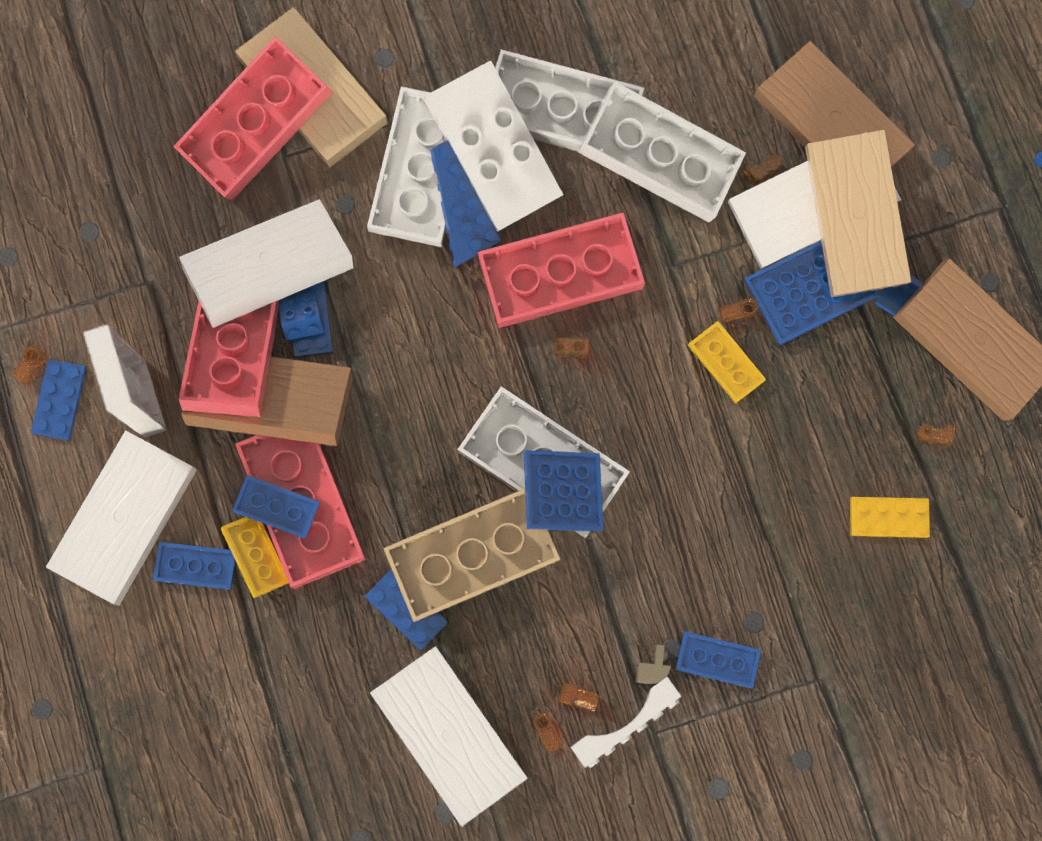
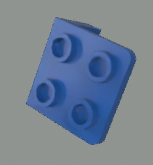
(893, 298)
(300, 316)

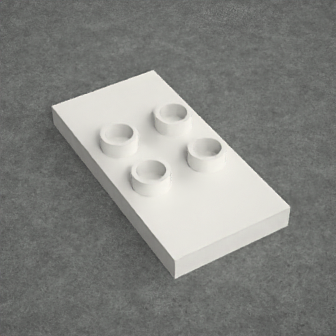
(493, 145)
(407, 188)

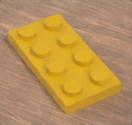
(726, 362)
(889, 517)
(255, 556)

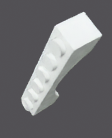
(659, 697)

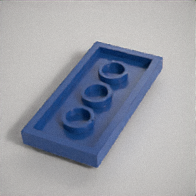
(318, 343)
(58, 400)
(276, 507)
(194, 565)
(390, 602)
(718, 659)

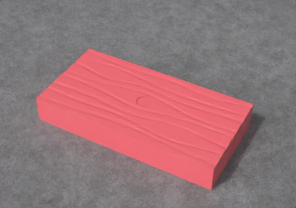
(253, 119)
(561, 270)
(229, 363)
(305, 471)

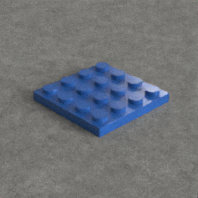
(563, 491)

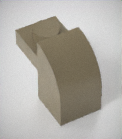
(653, 672)

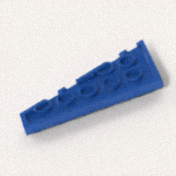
(463, 212)

